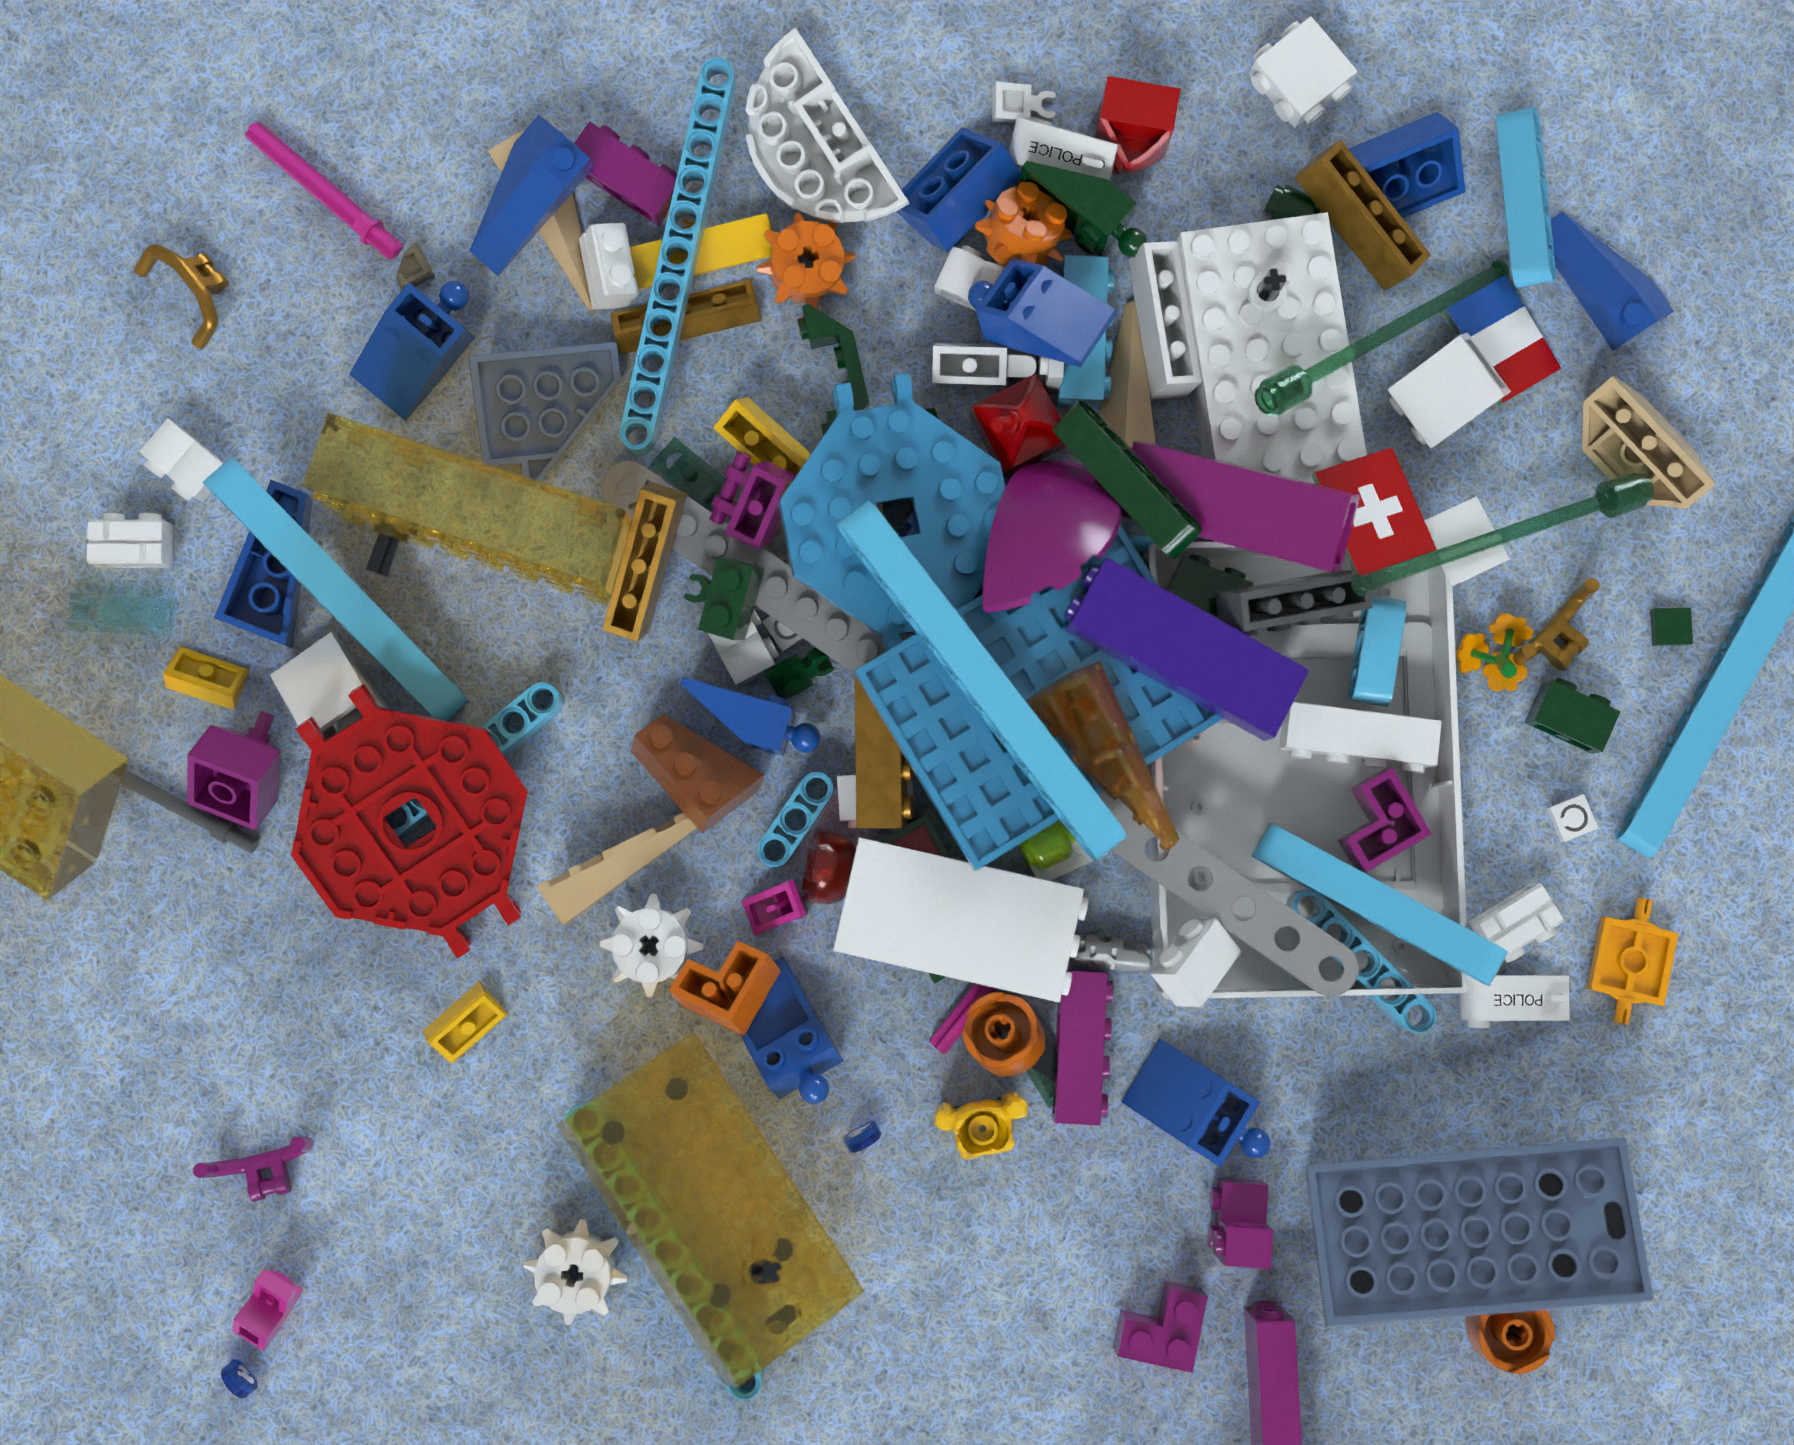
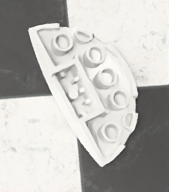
(811, 144)

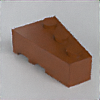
(694, 771)

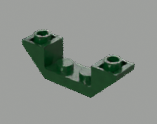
(825, 331)

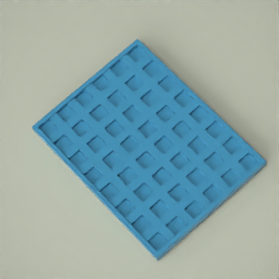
(957, 755)

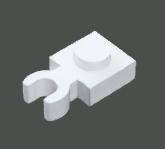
(1016, 99)

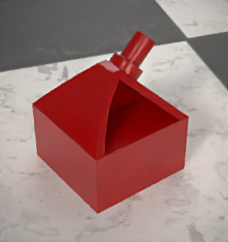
(1138, 119)
(1018, 425)

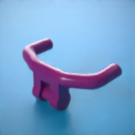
(252, 1165)

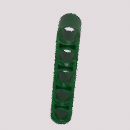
(1127, 479)

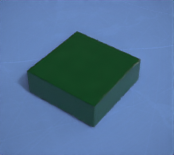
(1671, 626)

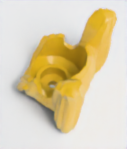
(993, 1114)

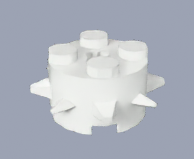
(628, 944)
(595, 1261)

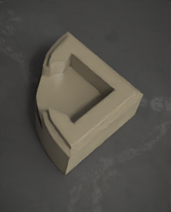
(414, 267)

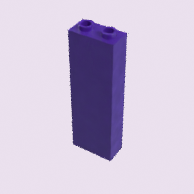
(1185, 649)

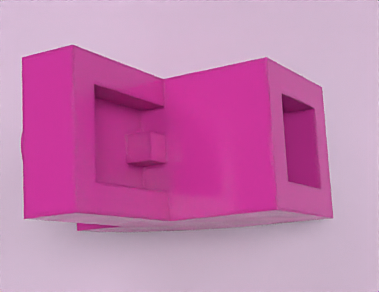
(266, 1308)

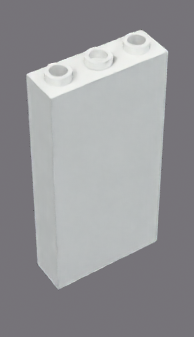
(960, 921)

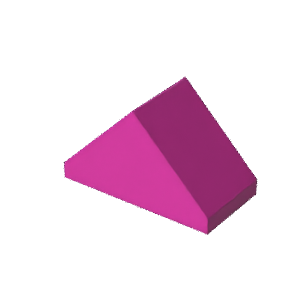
(774, 907)

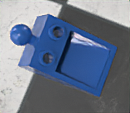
(1040, 313)
(410, 357)
(756, 721)
(791, 1041)
(1189, 1101)

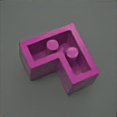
(1392, 822)
(1240, 1225)
(1171, 1337)

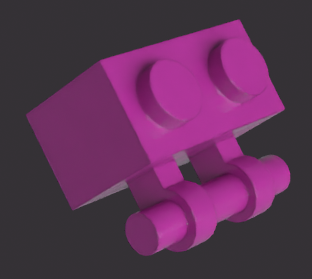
(757, 510)

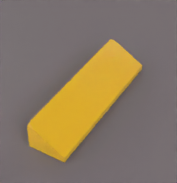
(719, 249)

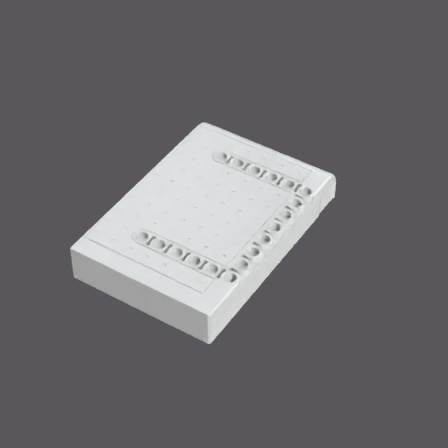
(1231, 785)

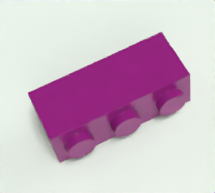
(627, 173)

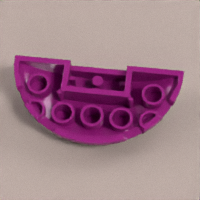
(1045, 530)

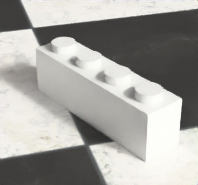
(1164, 320)
(1362, 736)

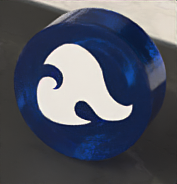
(862, 1137)
(238, 1379)

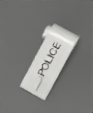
(1056, 147)
(1516, 999)

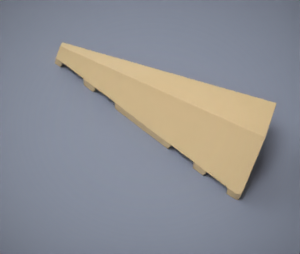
(559, 233)
(1129, 404)
(593, 880)

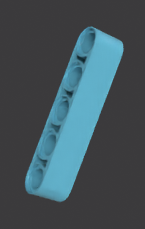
(1526, 197)
(1377, 969)

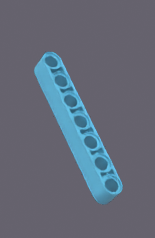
(507, 742)
(1380, 904)

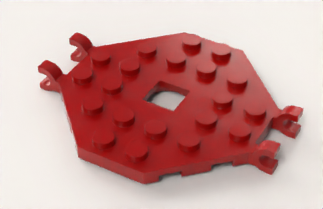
(357, 855)

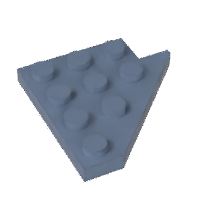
(538, 401)

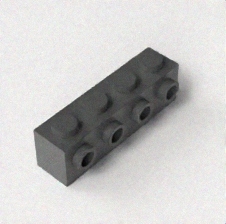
(1290, 601)

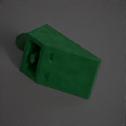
(1094, 208)

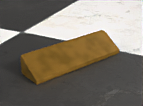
(705, 314)

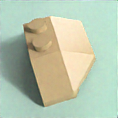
(1629, 435)

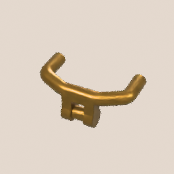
(199, 277)
(1559, 626)

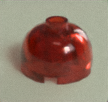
(828, 868)

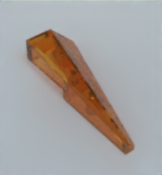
(1092, 724)

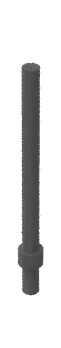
(219, 828)

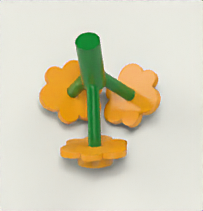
(1501, 669)

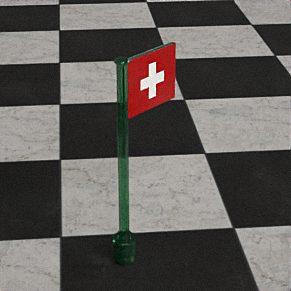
(1394, 541)

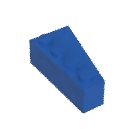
(261, 590)

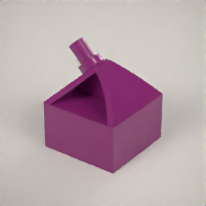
(235, 773)

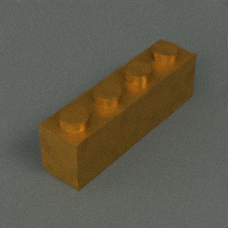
(1362, 215)
(644, 561)
(880, 770)

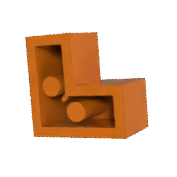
(733, 993)

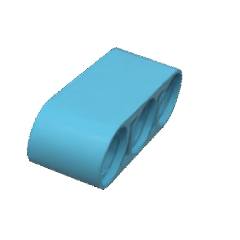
(1377, 651)
(798, 801)

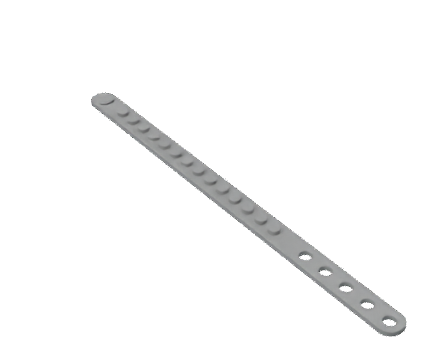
(855, 645)

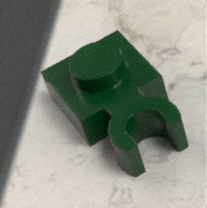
(795, 675)

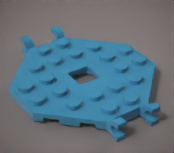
(882, 459)

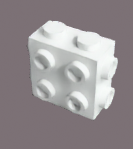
(1302, 72)

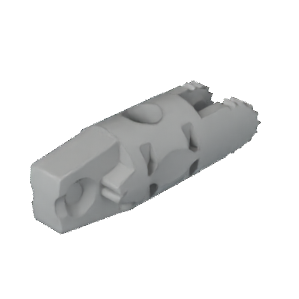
(1112, 953)

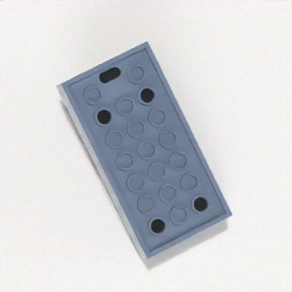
(1477, 1233)

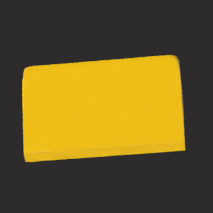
(205, 677)
(464, 1022)

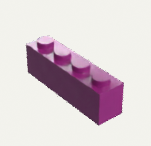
(1080, 1049)

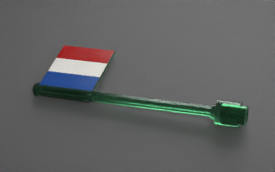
(1481, 306)

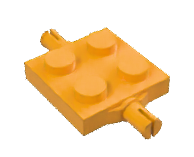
(1632, 961)

